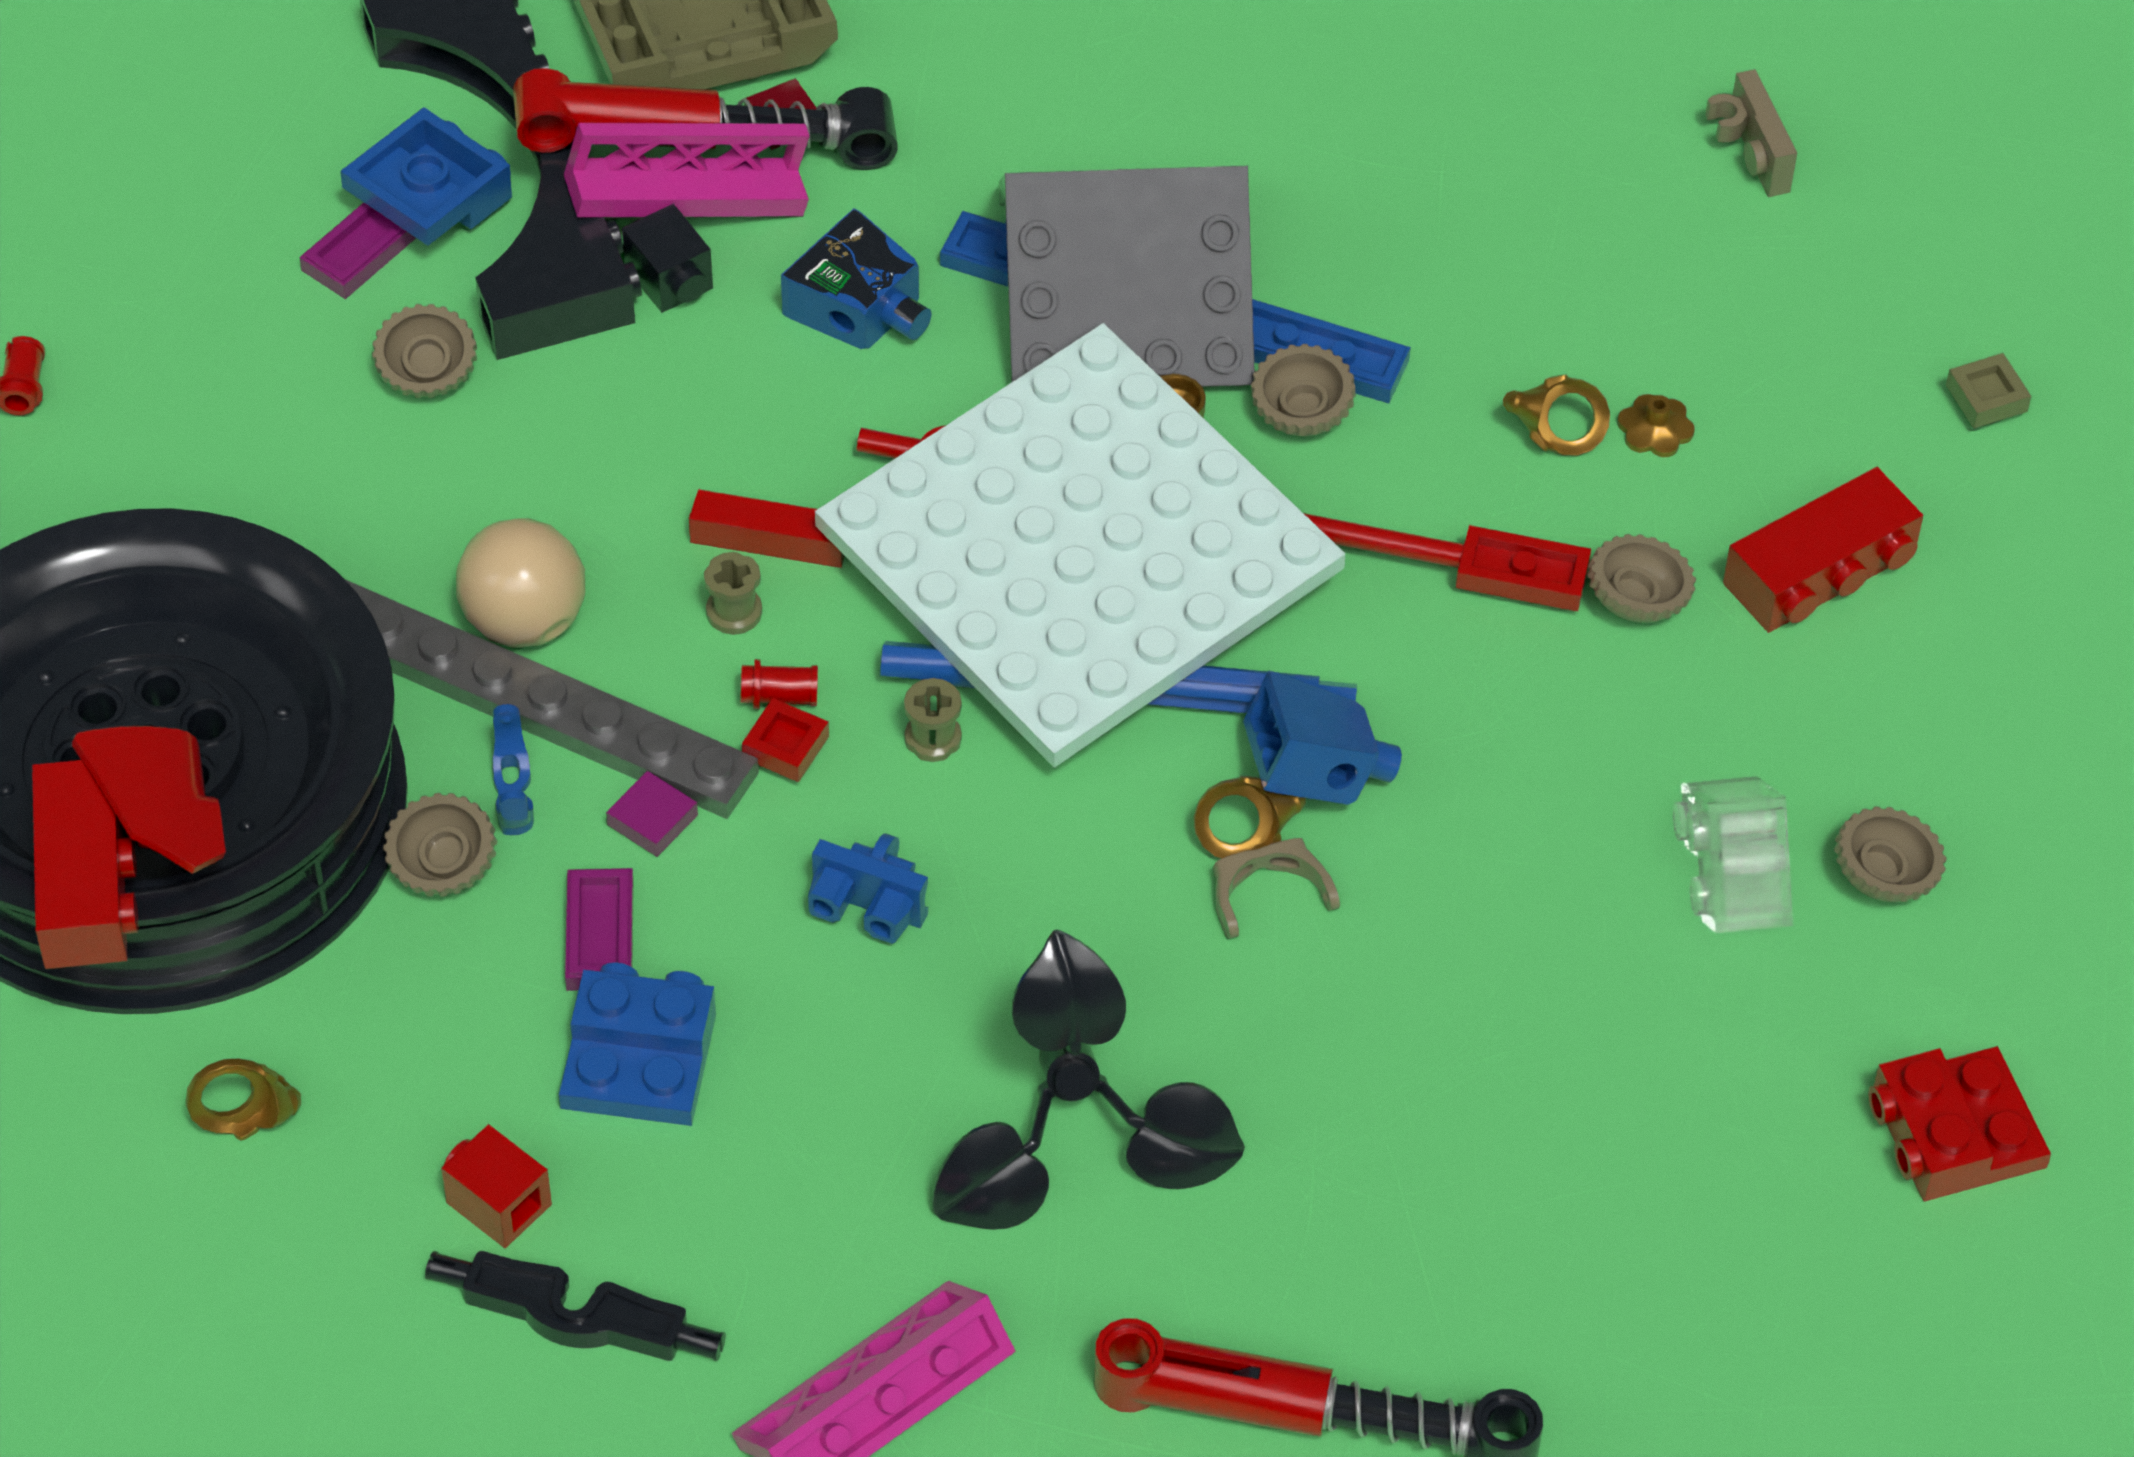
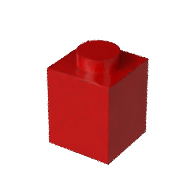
(496, 1185)

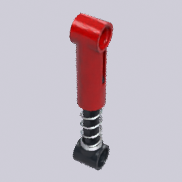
(552, 107)
(1298, 1395)

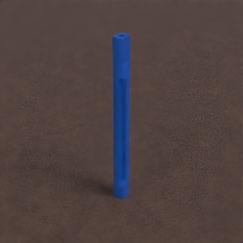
(1203, 689)

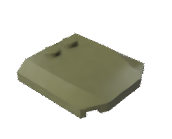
(705, 40)

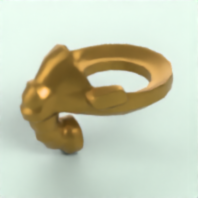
(1533, 409)
(1272, 808)
(267, 1106)

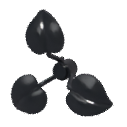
(1061, 1009)

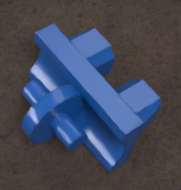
(869, 880)

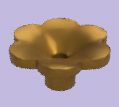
(1656, 425)

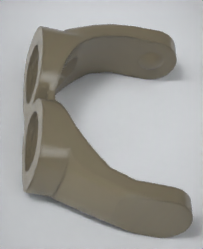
(1282, 856)

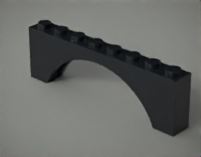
(562, 269)

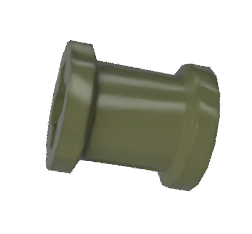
(733, 599)
(923, 719)

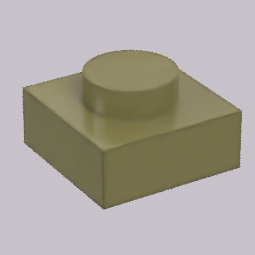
(1988, 390)

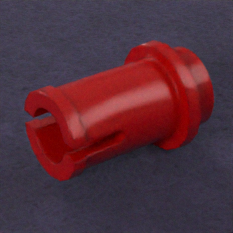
(20, 379)
(783, 683)

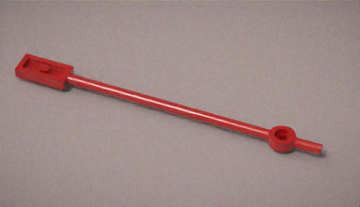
(1486, 563)

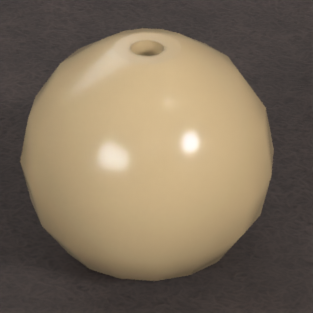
(520, 583)

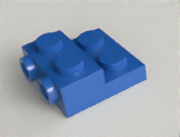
(429, 177)
(638, 1045)

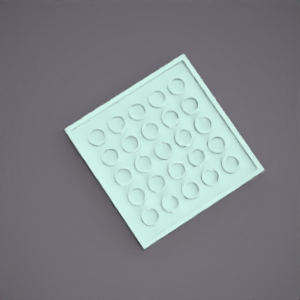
(1079, 543)

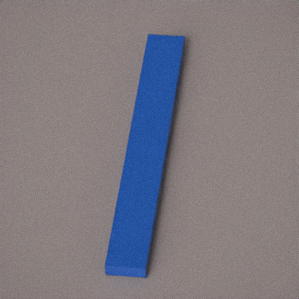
(980, 250)

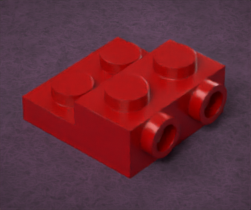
(1956, 1121)

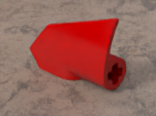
(156, 790)

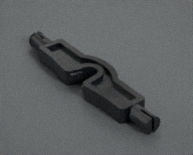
(609, 1317)

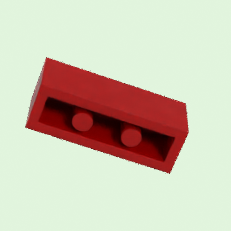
(1823, 550)
(80, 870)

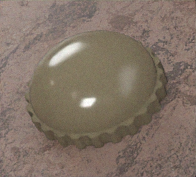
(424, 351)
(1303, 390)
(1641, 578)
(440, 844)
(1889, 855)

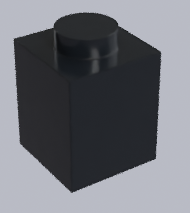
(668, 257)

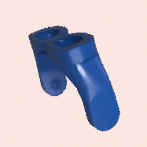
(513, 807)

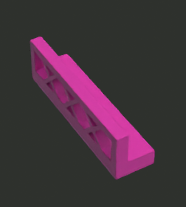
(723, 186)
(884, 1380)

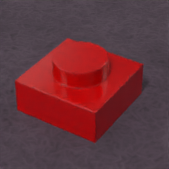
(786, 739)

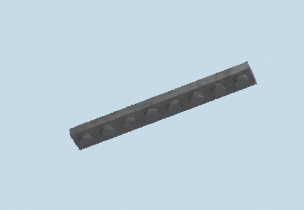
(560, 707)

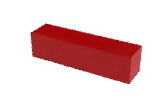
(760, 528)

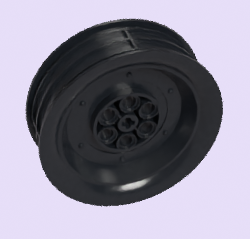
(294, 721)

